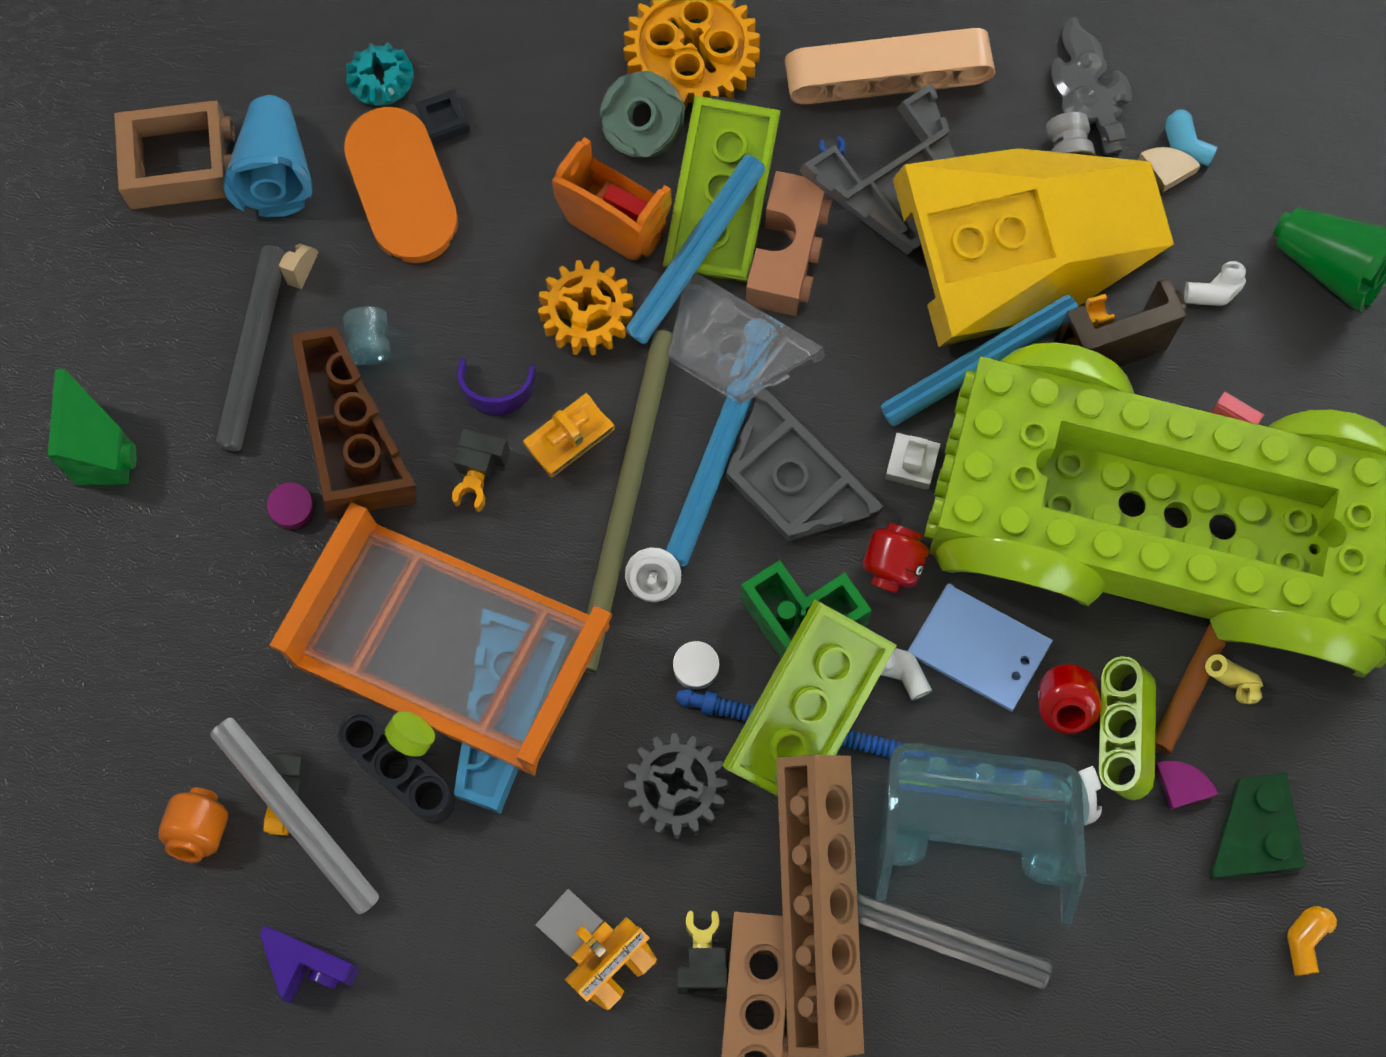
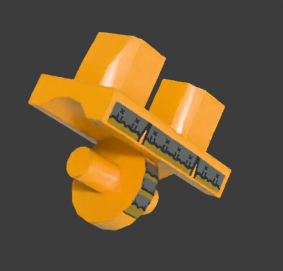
(568, 435)
(603, 956)

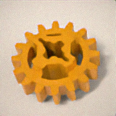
(572, 294)

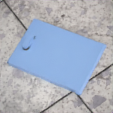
(980, 647)

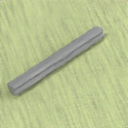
(294, 815)

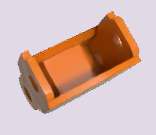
(580, 192)

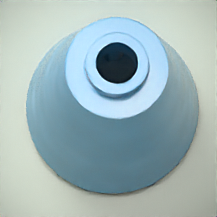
(268, 161)

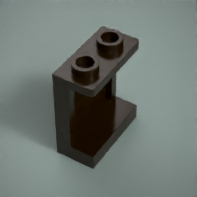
(1133, 336)

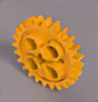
(720, 29)

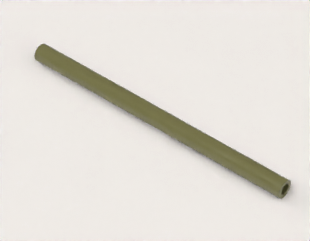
(630, 480)

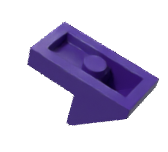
(291, 959)

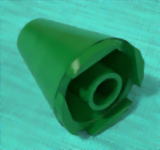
(1336, 251)

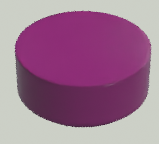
(290, 506)

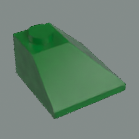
(85, 438)

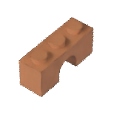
(780, 277)

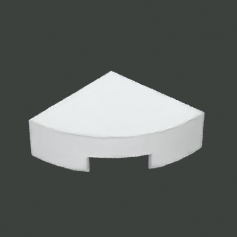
(1090, 784)

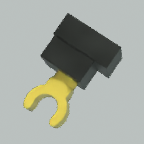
(706, 964)

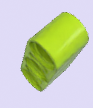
(1117, 708)

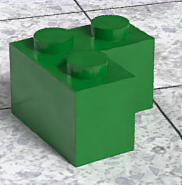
(781, 606)

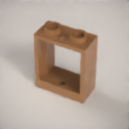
(176, 187)

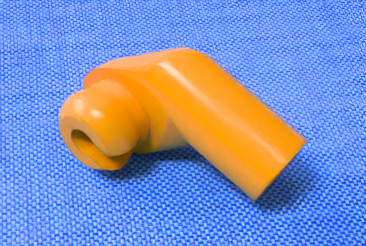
(1305, 935)

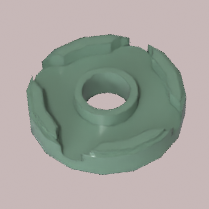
(665, 119)

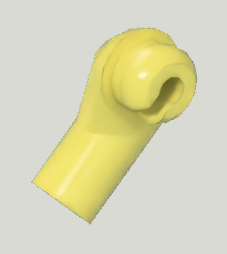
(1235, 677)

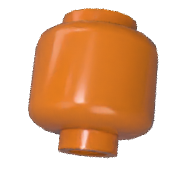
(193, 825)

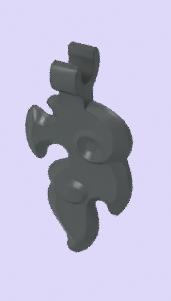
(1080, 87)

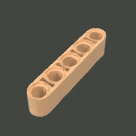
(889, 66)

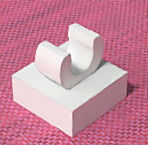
(912, 461)

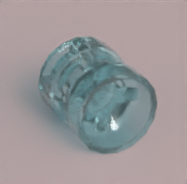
(366, 331)

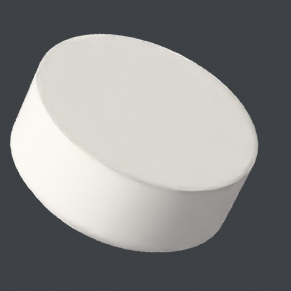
(696, 665)

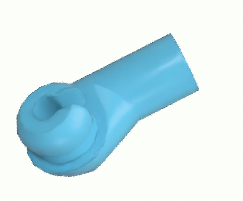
(1183, 137)

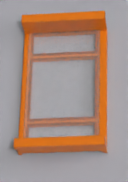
(439, 640)

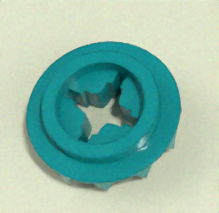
(363, 82)

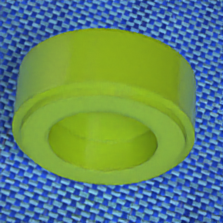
(409, 734)

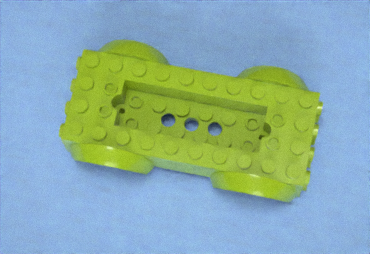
(1061, 436)

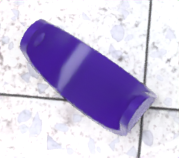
(496, 406)

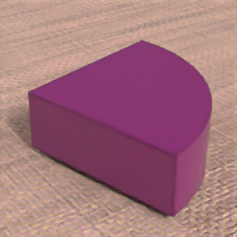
(1183, 784)

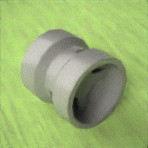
(1069, 134)

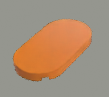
(401, 184)

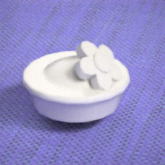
(653, 574)

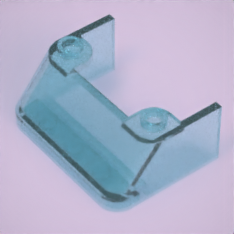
(988, 804)

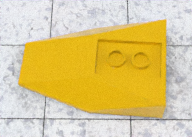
(1025, 230)

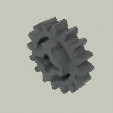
(655, 779)

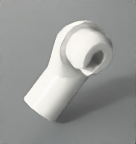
(1220, 290)
(906, 668)

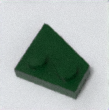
(1259, 830)

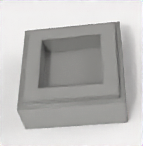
(565, 918)

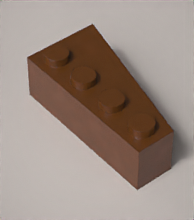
(347, 436)

